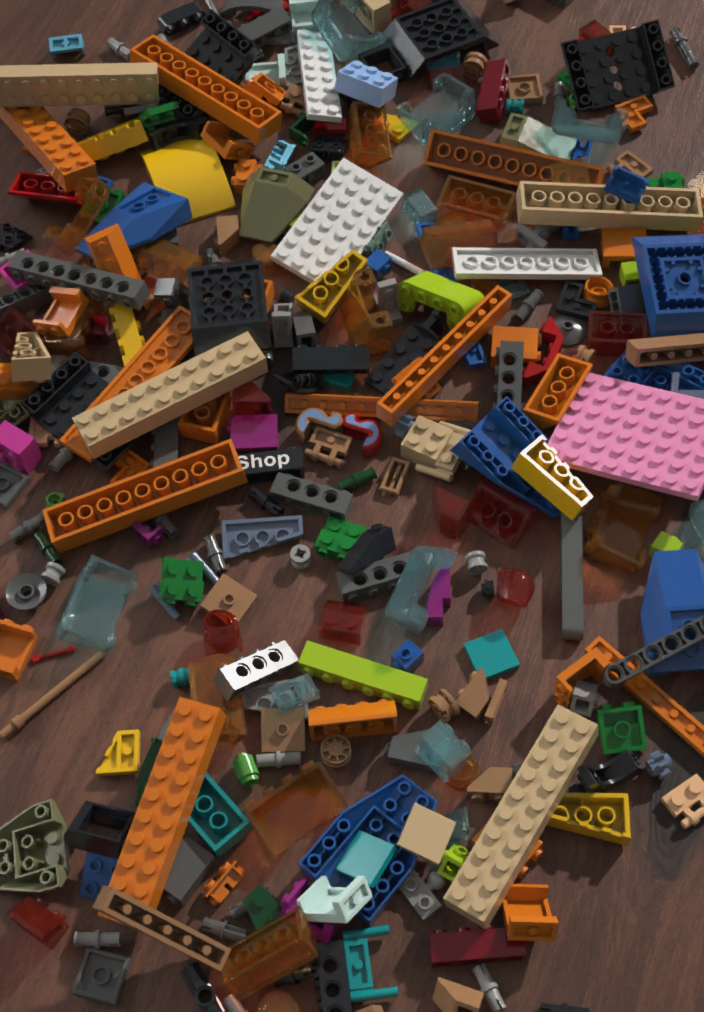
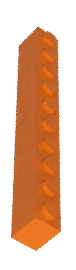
(443, 356)

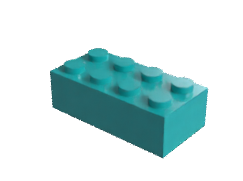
(217, 819)

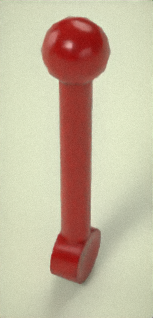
(36, 658)

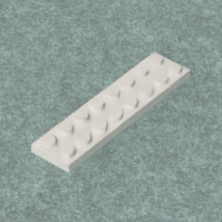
(318, 77)
(525, 263)

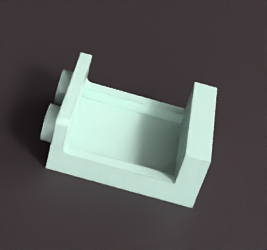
(301, 15)
(274, 70)
(334, 904)

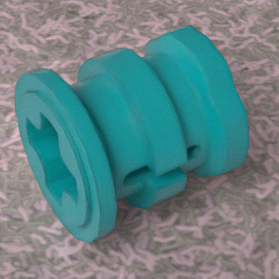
(515, 106)
(180, 677)

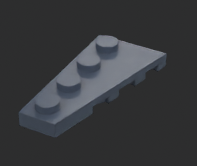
(256, 534)

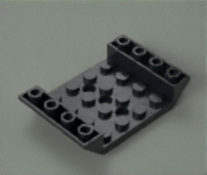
(419, 42)
(220, 49)
(639, 61)
(222, 318)
(67, 395)

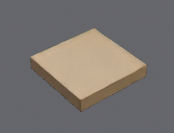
(426, 834)

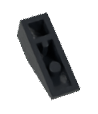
(369, 547)

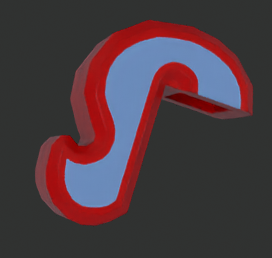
(365, 430)

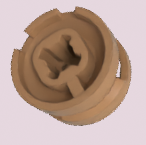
(474, 64)
(78, 120)
(585, 354)
(444, 705)
(336, 752)

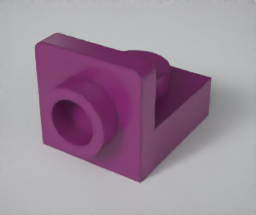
(147, 536)

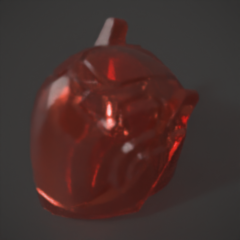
(514, 587)
(221, 632)

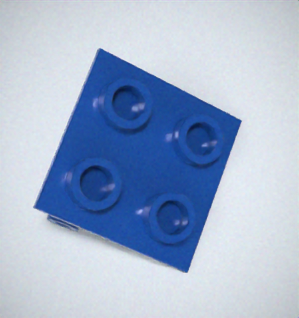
(96, 873)

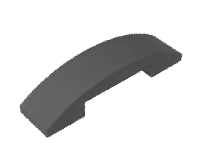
(231, 7)

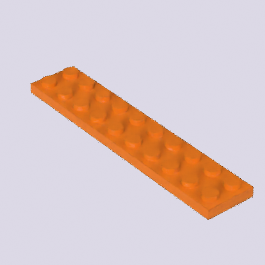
(156, 356)

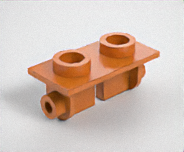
(215, 888)

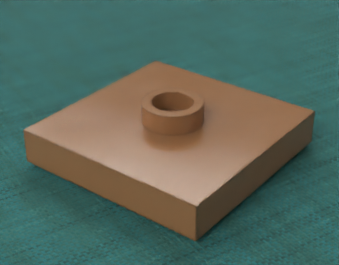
(229, 596)
(283, 731)

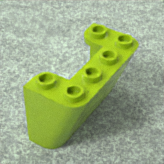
(440, 294)

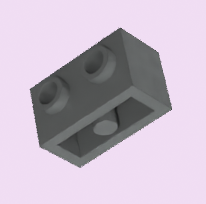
(308, 168)
(171, 293)

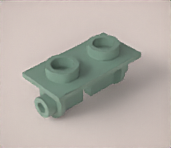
(380, 239)

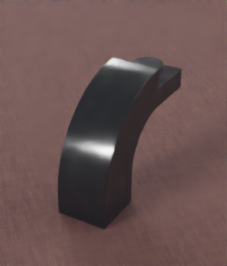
(177, 130)
(609, 774)

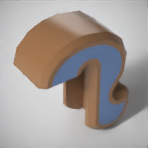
(316, 417)

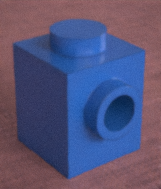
(380, 264)
(407, 657)

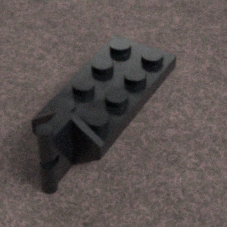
(413, 343)

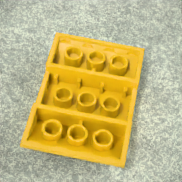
(191, 171)

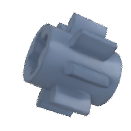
(403, 425)
(659, 765)

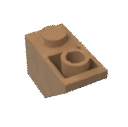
(227, 232)
(475, 697)
(490, 785)
(456, 997)

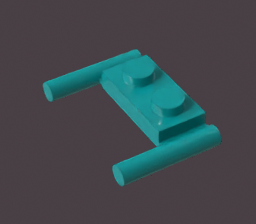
(359, 965)

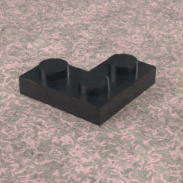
(571, 304)

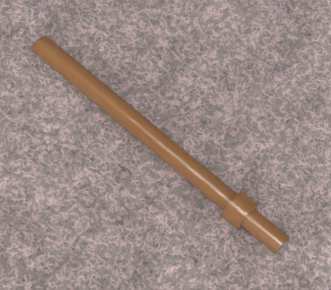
(19, 720)

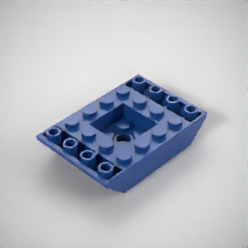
(670, 303)

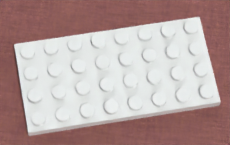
(336, 221)

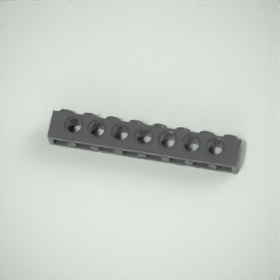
(91, 281)

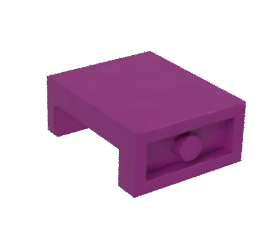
(254, 432)
(322, 930)

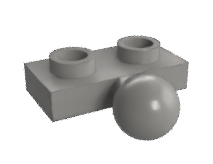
(420, 894)

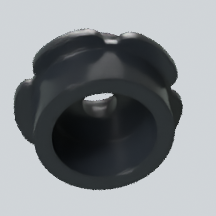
(286, 296)
(488, 589)

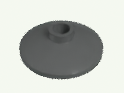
(575, 333)
(24, 584)

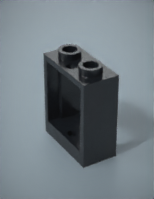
(384, 53)
(102, 815)

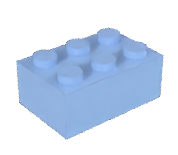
(366, 84)

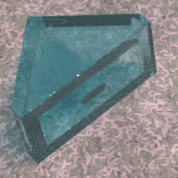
(461, 828)

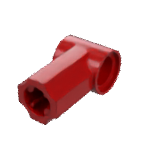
(326, 128)

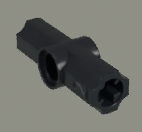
(199, 985)

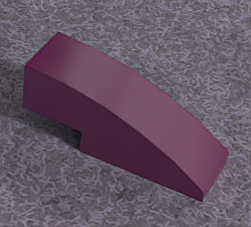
(438, 598)

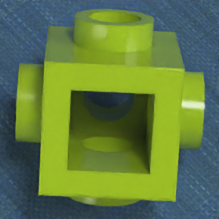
(452, 861)

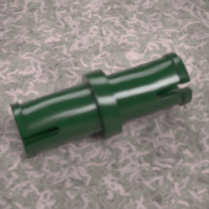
(357, 480)
(47, 548)

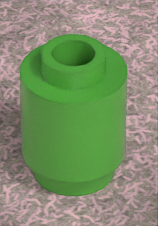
(246, 769)

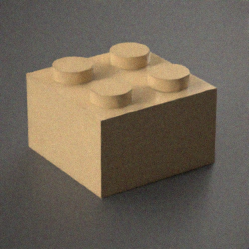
(425, 442)

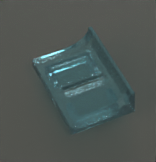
(518, 289)
(304, 688)

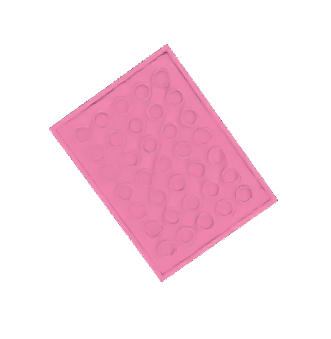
(634, 436)

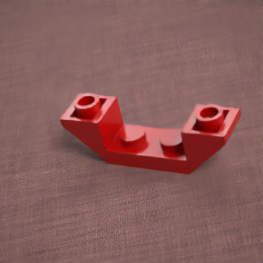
(550, 334)

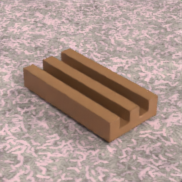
(390, 490)
(495, 702)

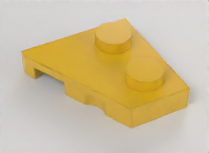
(397, 130)
(122, 755)

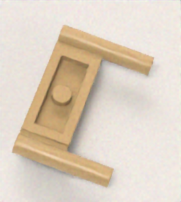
(447, 461)

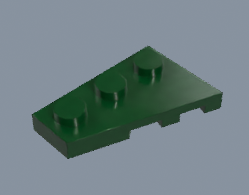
(261, 907)

